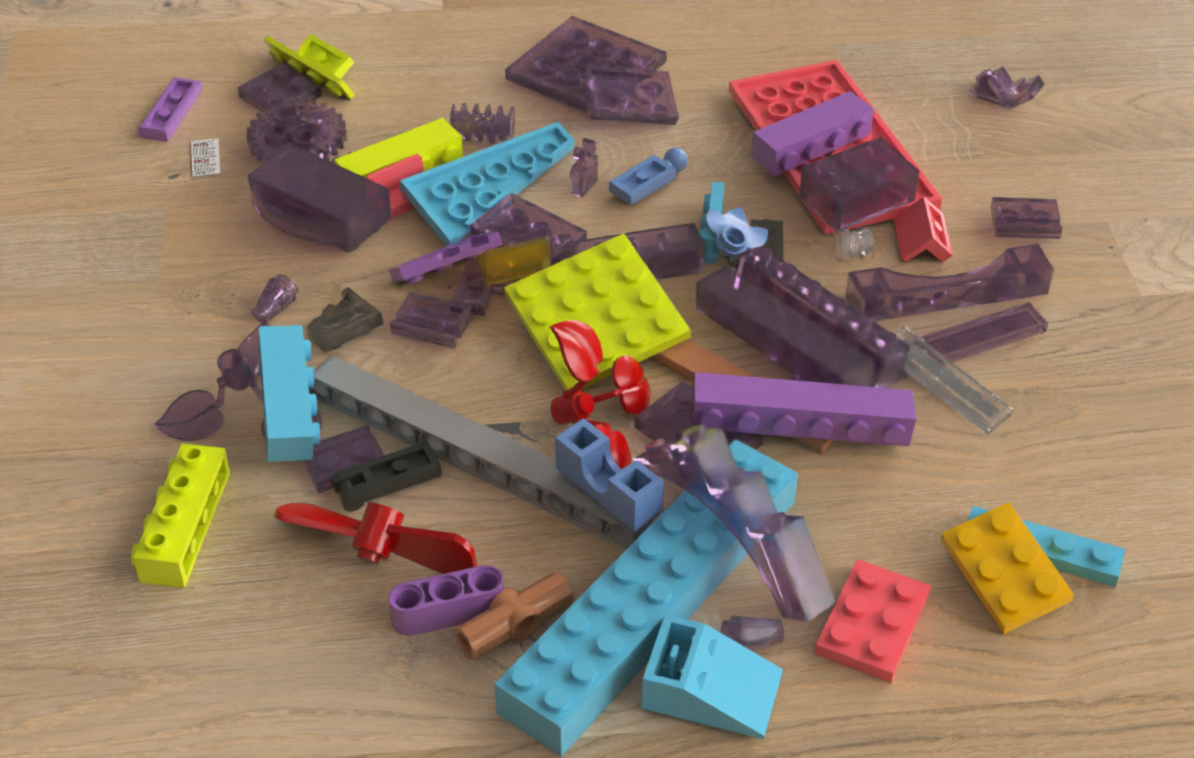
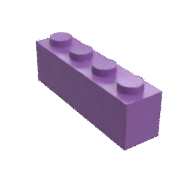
(812, 133)

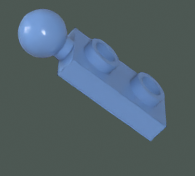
(648, 176)

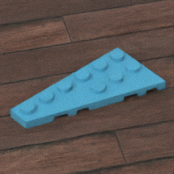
(470, 186)

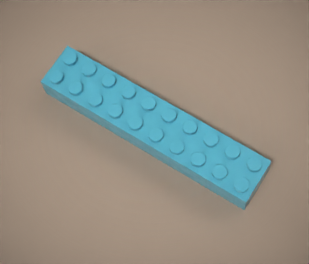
(615, 623)

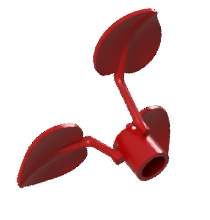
(581, 354)

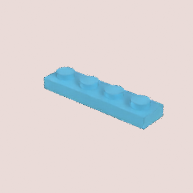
(1075, 553)

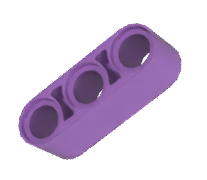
(443, 599)

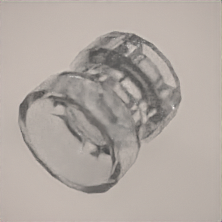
(858, 243)

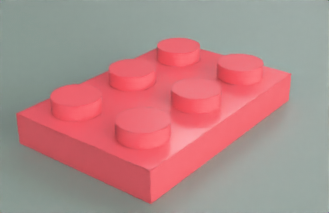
(873, 620)

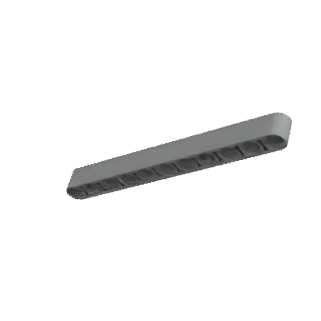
(465, 446)

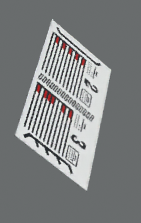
(205, 157)

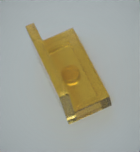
(514, 261)

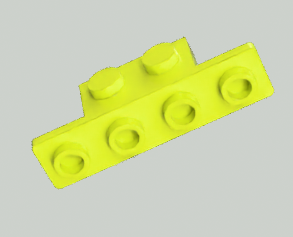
(319, 62)

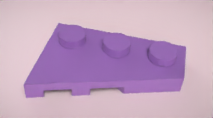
(443, 258)

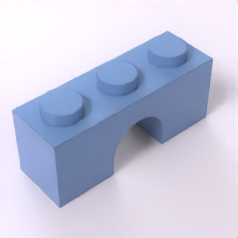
(628, 493)

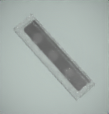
(953, 384)

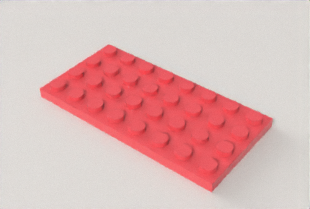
(787, 92)

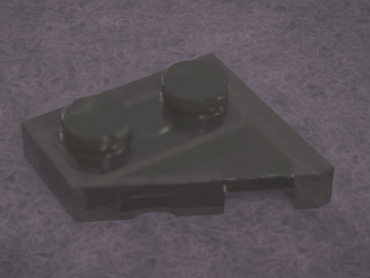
(343, 322)

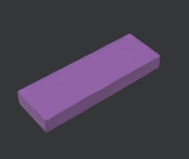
(170, 109)

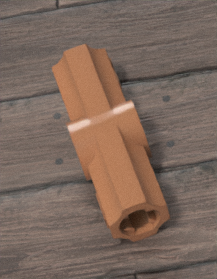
(514, 615)

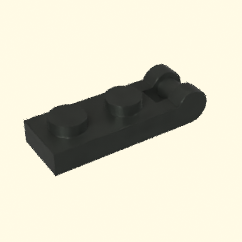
(385, 475)

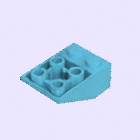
(709, 679)

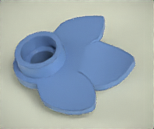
(733, 232)

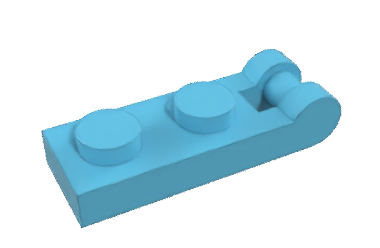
(713, 201)

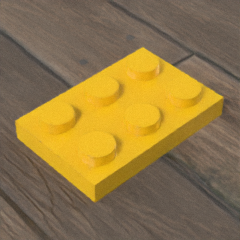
(1006, 568)

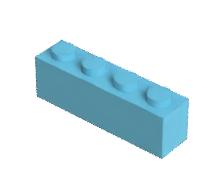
(286, 394)

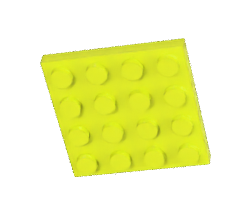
(611, 294)

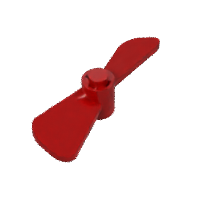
(382, 534)

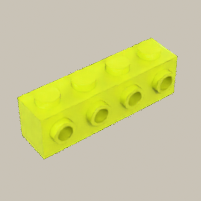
(181, 516)

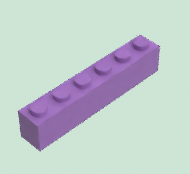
(803, 409)

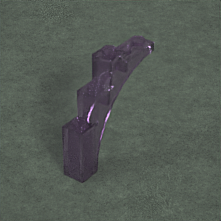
(743, 503)

